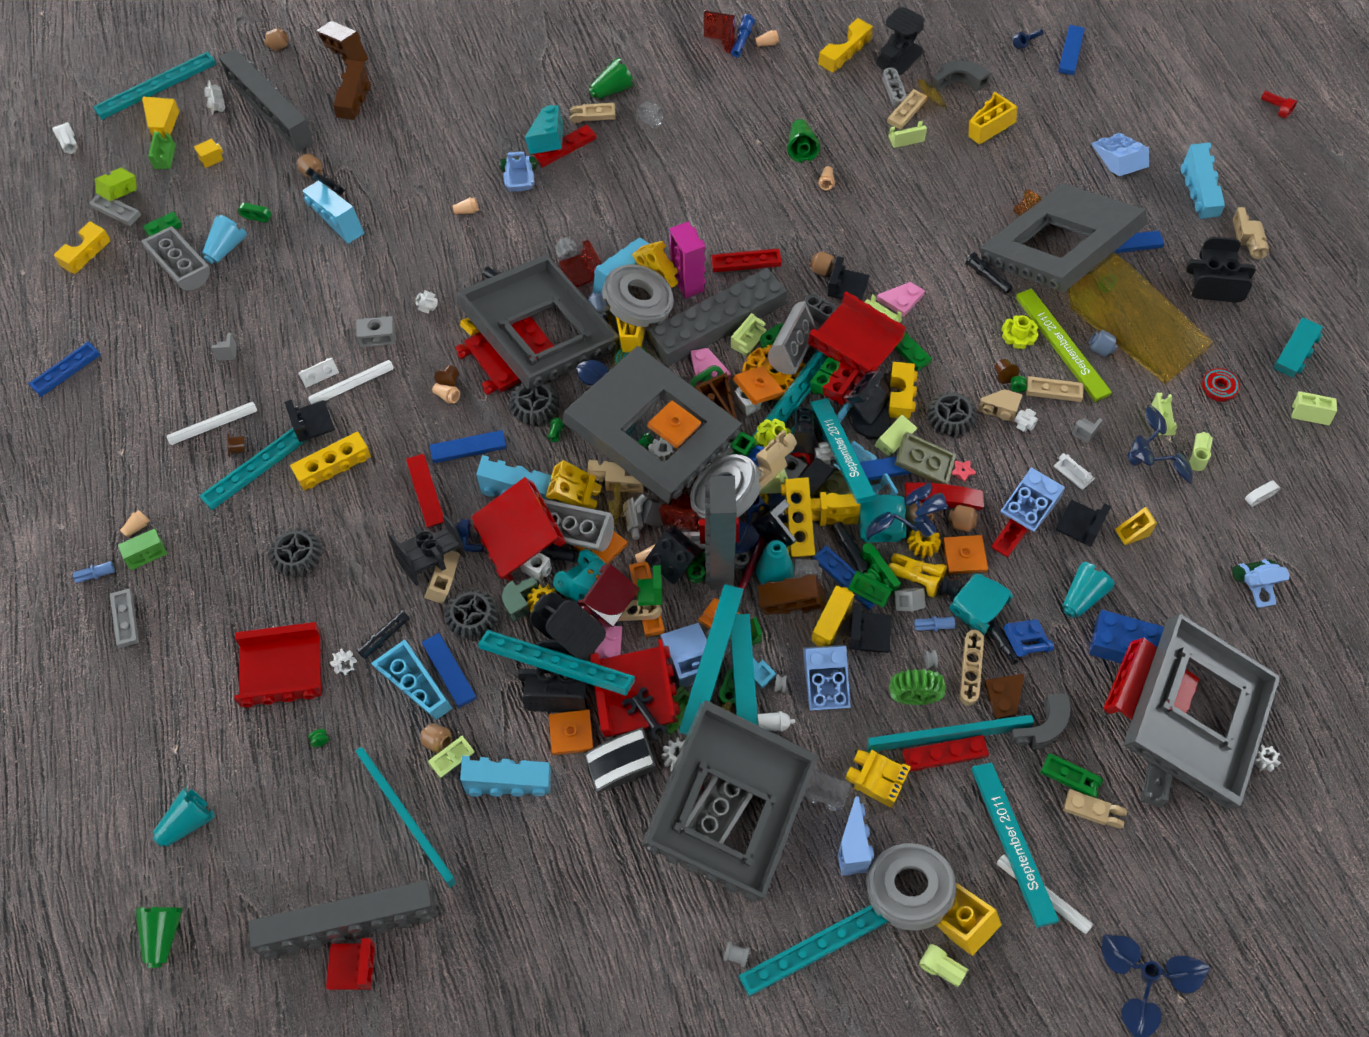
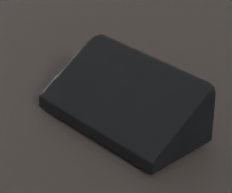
(818, 474)

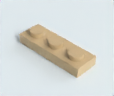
(907, 109)
(1054, 389)

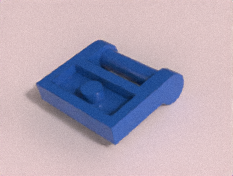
(1026, 632)

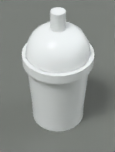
(775, 721)

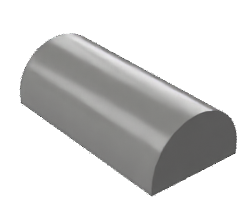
(177, 258)
(792, 340)
(583, 525)
(718, 809)

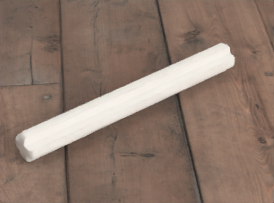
(351, 382)
(211, 423)
(1059, 905)

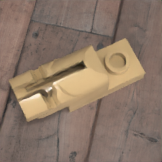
(1250, 234)
(772, 457)
(613, 473)

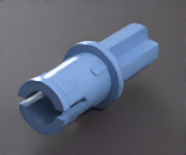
(94, 572)
(934, 623)

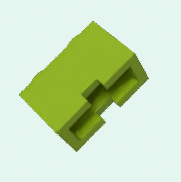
(116, 184)

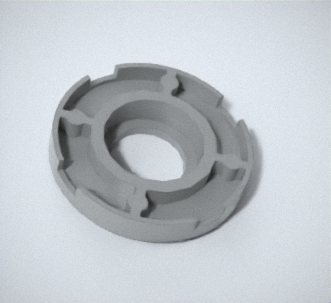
(629, 308)
(746, 482)
(908, 911)

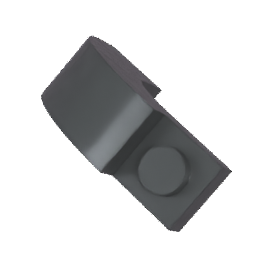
(963, 72)
(1057, 716)

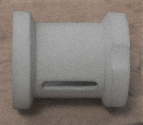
(736, 954)

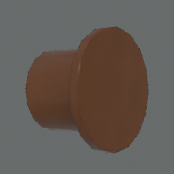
(1006, 371)
(447, 376)
(235, 444)

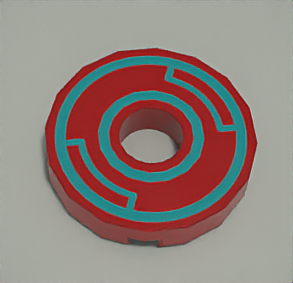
(1224, 377)

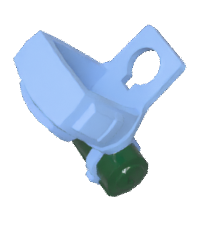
(518, 171)
(1261, 575)

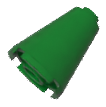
(611, 80)
(802, 142)
(156, 933)

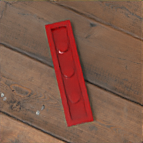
(569, 144)
(746, 260)
(945, 753)

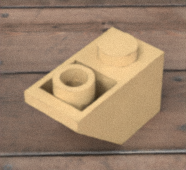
(1001, 404)

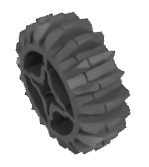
(527, 410)
(960, 421)
(300, 556)
(477, 621)

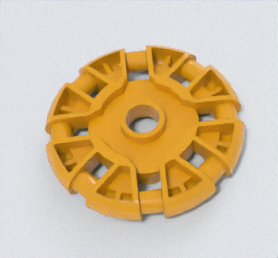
(758, 356)

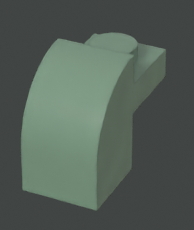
(515, 596)

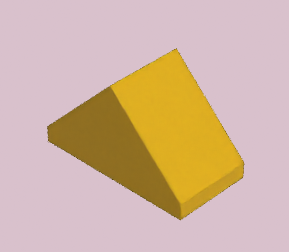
(1137, 527)

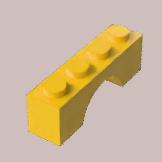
(835, 56)

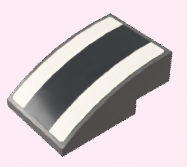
(620, 760)

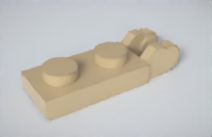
(592, 112)
(1093, 809)

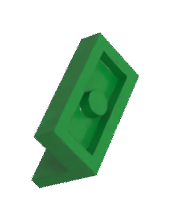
(650, 589)

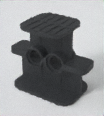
(900, 49)
(1219, 272)
(427, 549)
(567, 625)
(554, 692)

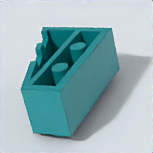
(546, 131)
(1299, 348)

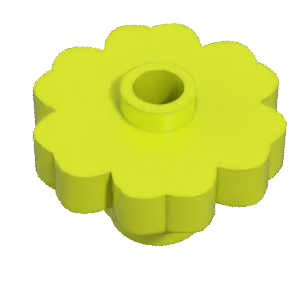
(1020, 332)
(769, 430)

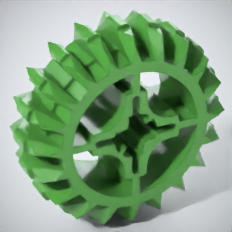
(917, 687)

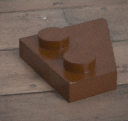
(1004, 695)

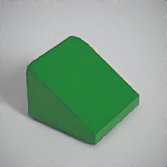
(756, 633)

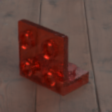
(720, 27)
(581, 267)
(680, 514)

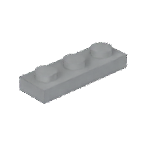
(115, 210)
(124, 618)

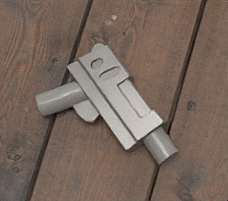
(632, 511)

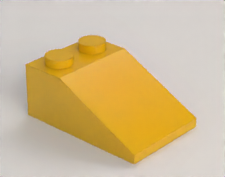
(969, 921)

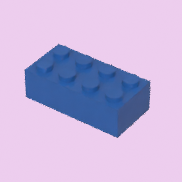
(1115, 632)

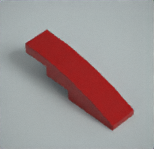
(425, 490)
(953, 494)
(1009, 538)

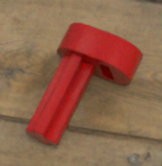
(1286, 105)

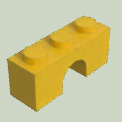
(74, 258)
(902, 402)

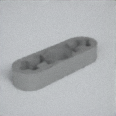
(896, 81)

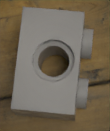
(375, 331)

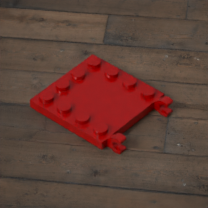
(492, 363)

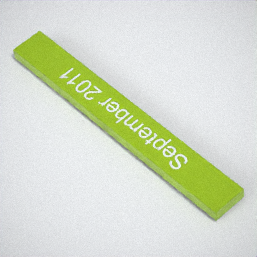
(1063, 345)

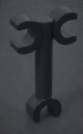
(325, 180)
(639, 702)

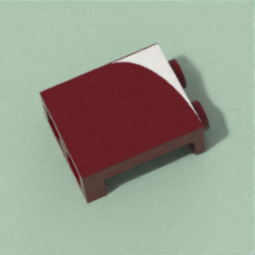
(609, 596)

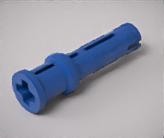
(743, 31)

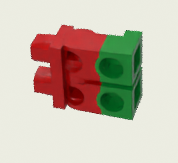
(835, 381)

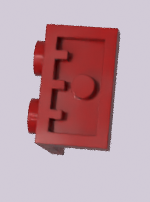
(351, 965)

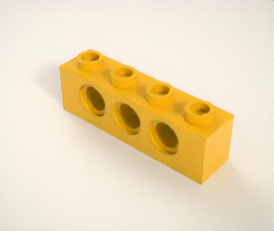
(321, 461)
(801, 487)

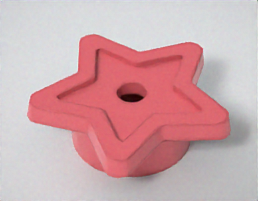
(963, 475)

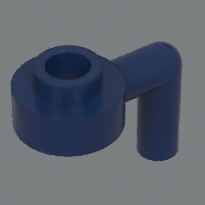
(1020, 39)
(464, 528)

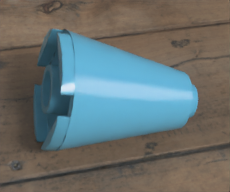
(222, 239)

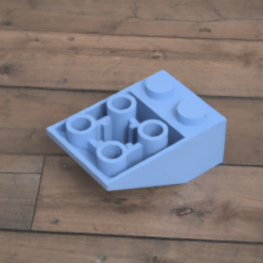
(1122, 154)
(1033, 499)
(686, 652)
(827, 677)
(854, 852)

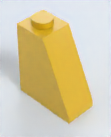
(160, 114)
(833, 617)

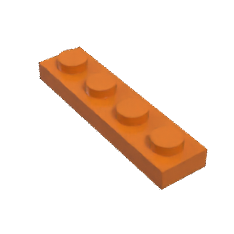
(642, 571)

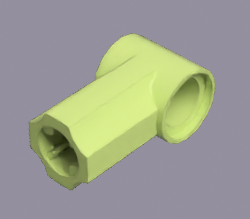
(1201, 451)
(937, 963)

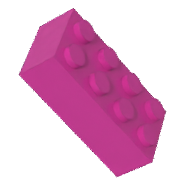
(688, 258)

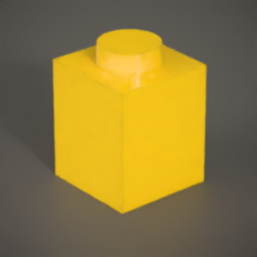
(209, 153)

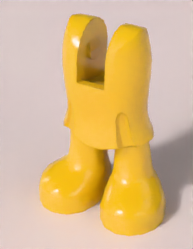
(911, 569)

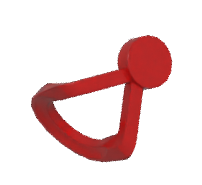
(809, 460)

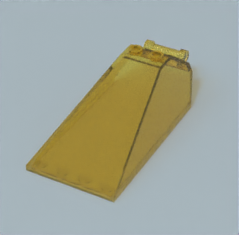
(1139, 316)

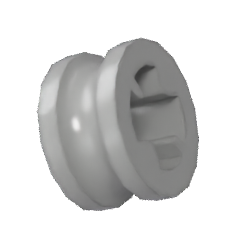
(931, 659)
(780, 683)

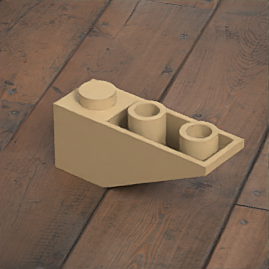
(441, 580)

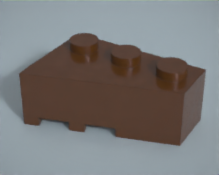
(342, 41)
(353, 90)
(719, 392)
(792, 594)

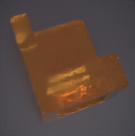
(1029, 200)

